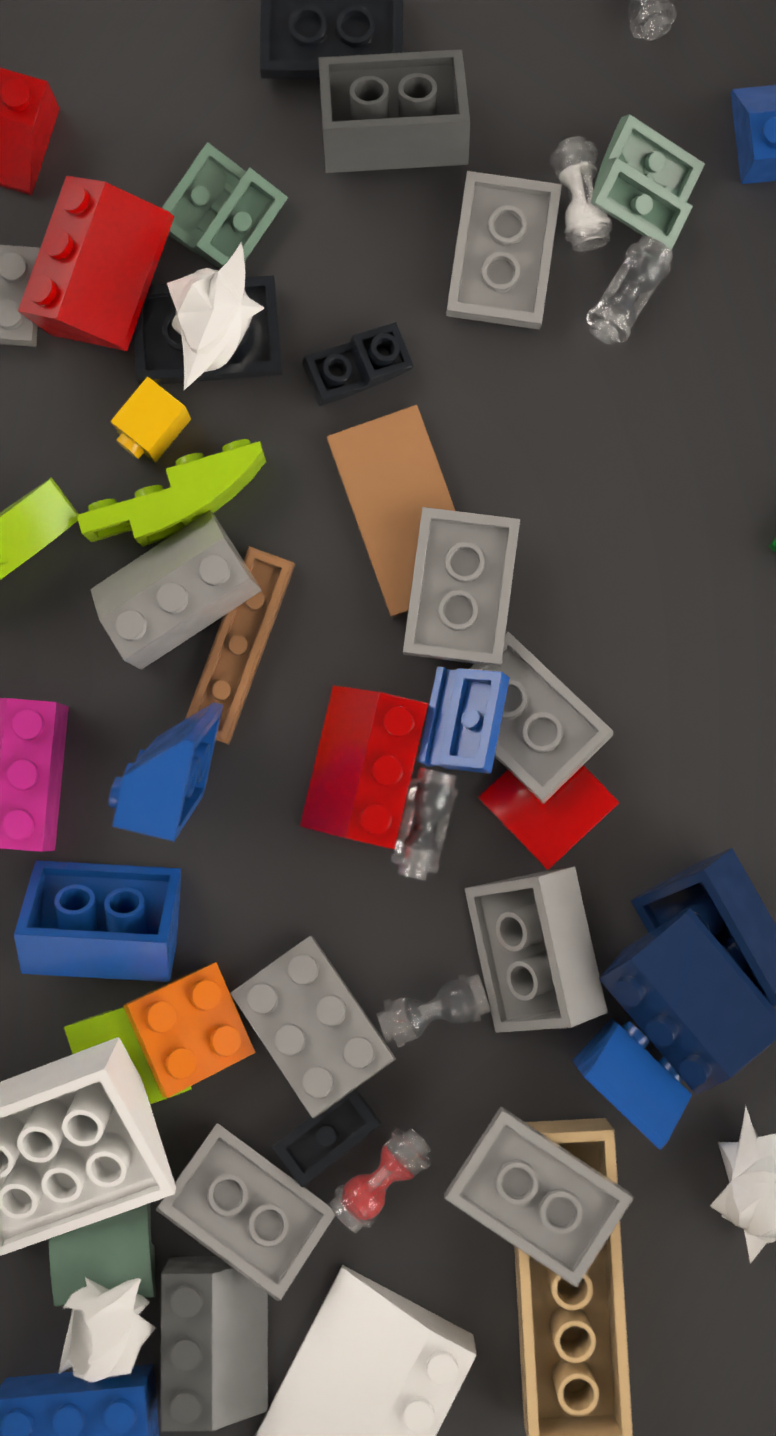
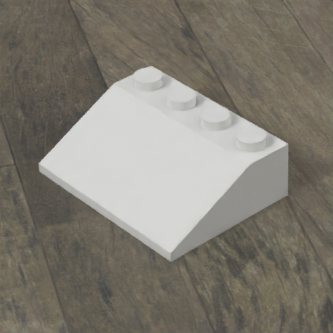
(76, 1146)
(371, 1367)

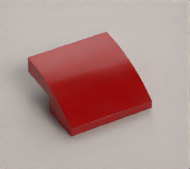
(556, 825)

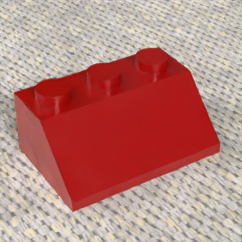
(26, 127)
(95, 264)
(364, 765)

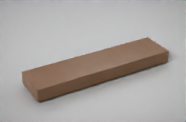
(242, 642)

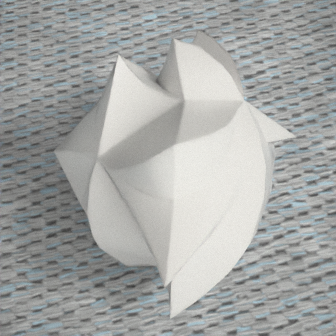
(212, 315)
(751, 1190)
(104, 1330)

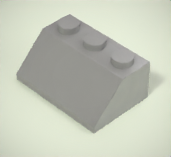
(173, 591)
(536, 951)

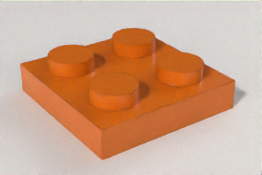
(189, 1029)

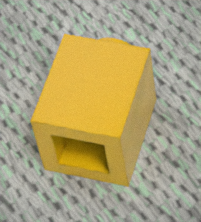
(150, 421)

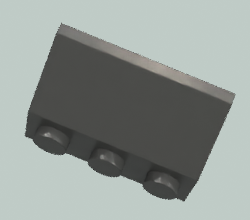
(394, 111)
(211, 1345)

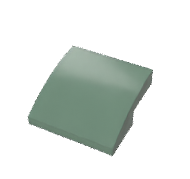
(646, 181)
(221, 207)
(105, 1253)

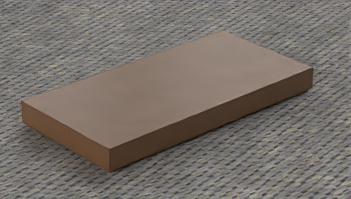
(388, 480)

